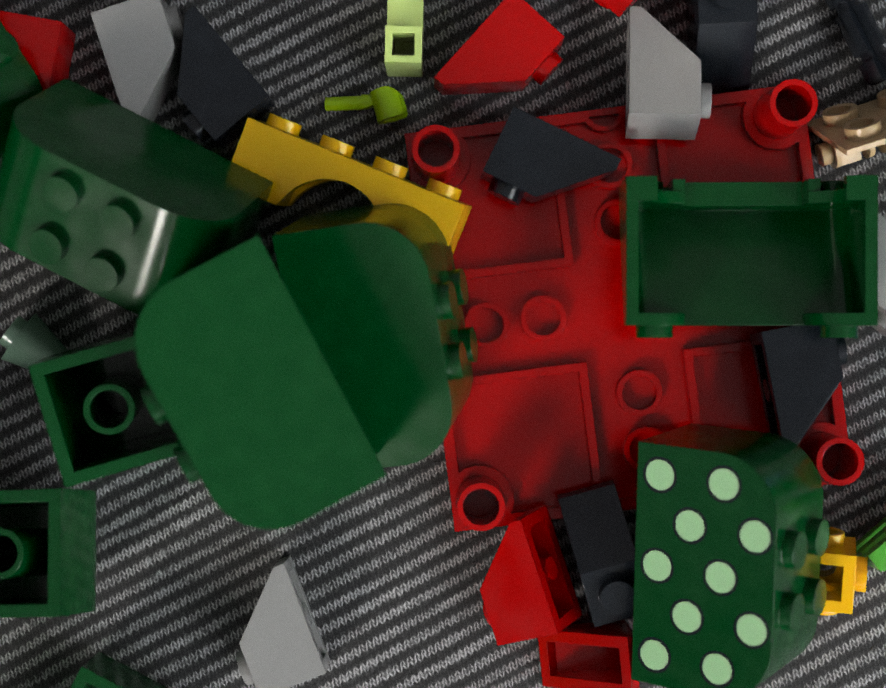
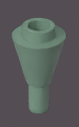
(29, 342)

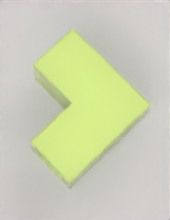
(404, 38)

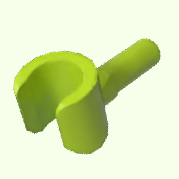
(386, 101)

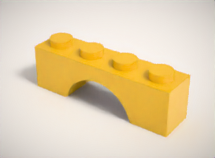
(298, 164)

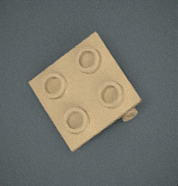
(850, 131)

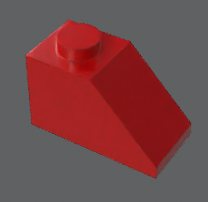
(503, 53)
(528, 582)

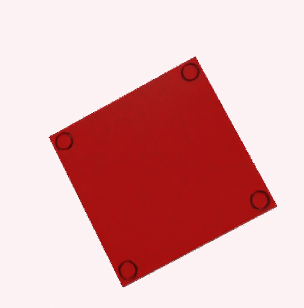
(557, 372)

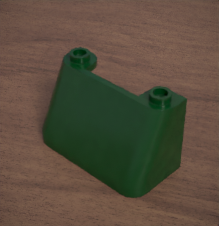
(749, 254)

